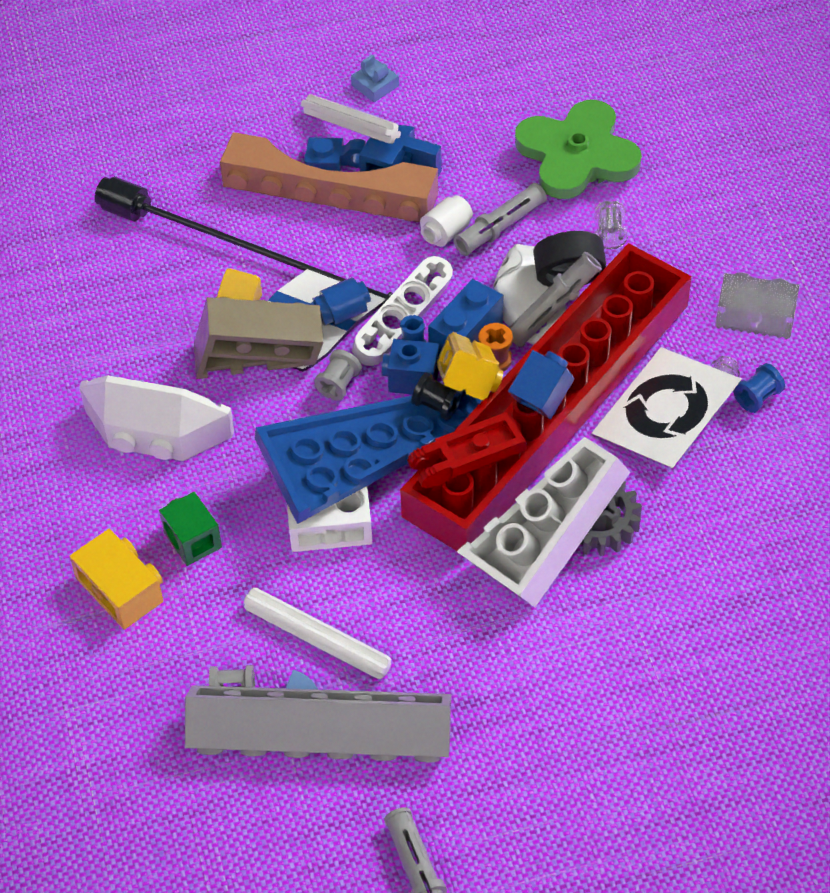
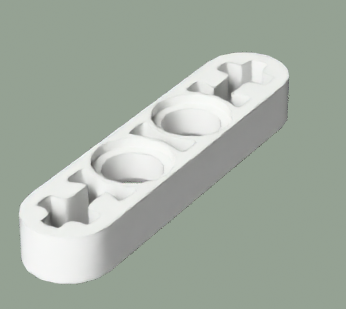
(400, 308)

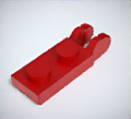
(467, 450)

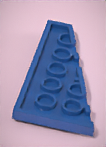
(343, 451)

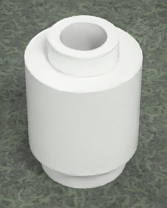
(446, 220)

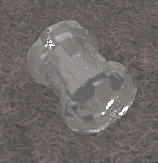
(610, 224)

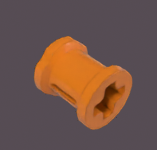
(499, 339)

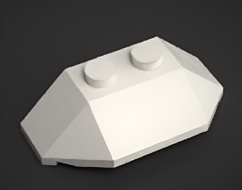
(154, 418)

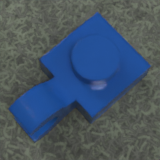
(332, 153)

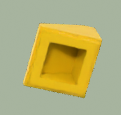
(240, 286)

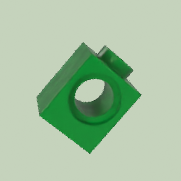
(190, 528)

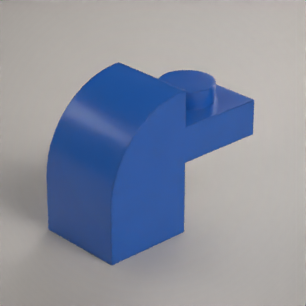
(405, 149)

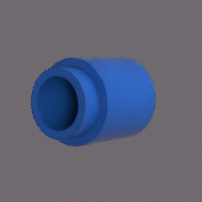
(342, 301)

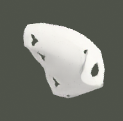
(520, 287)

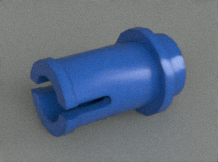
(412, 328)

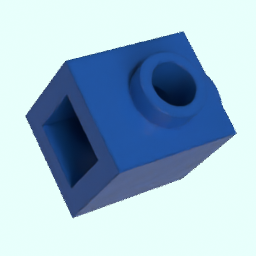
(408, 363)
(542, 383)

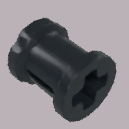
(436, 396)

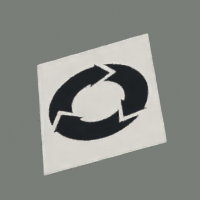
(666, 407)

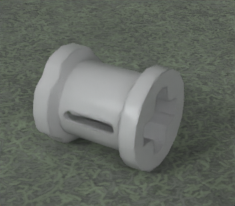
(338, 374)
(243, 676)

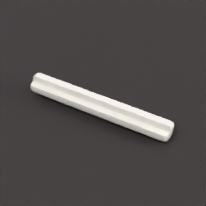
(351, 119)
(317, 633)

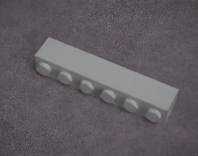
(318, 722)

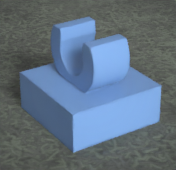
(374, 79)

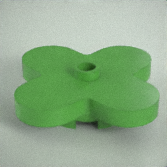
(578, 149)

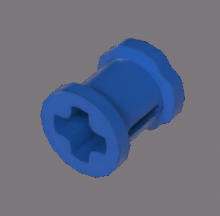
(759, 387)

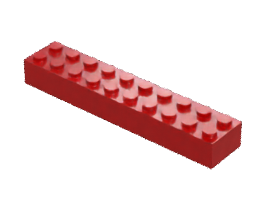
(602, 342)

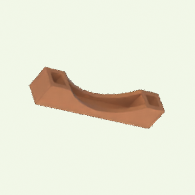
(396, 191)

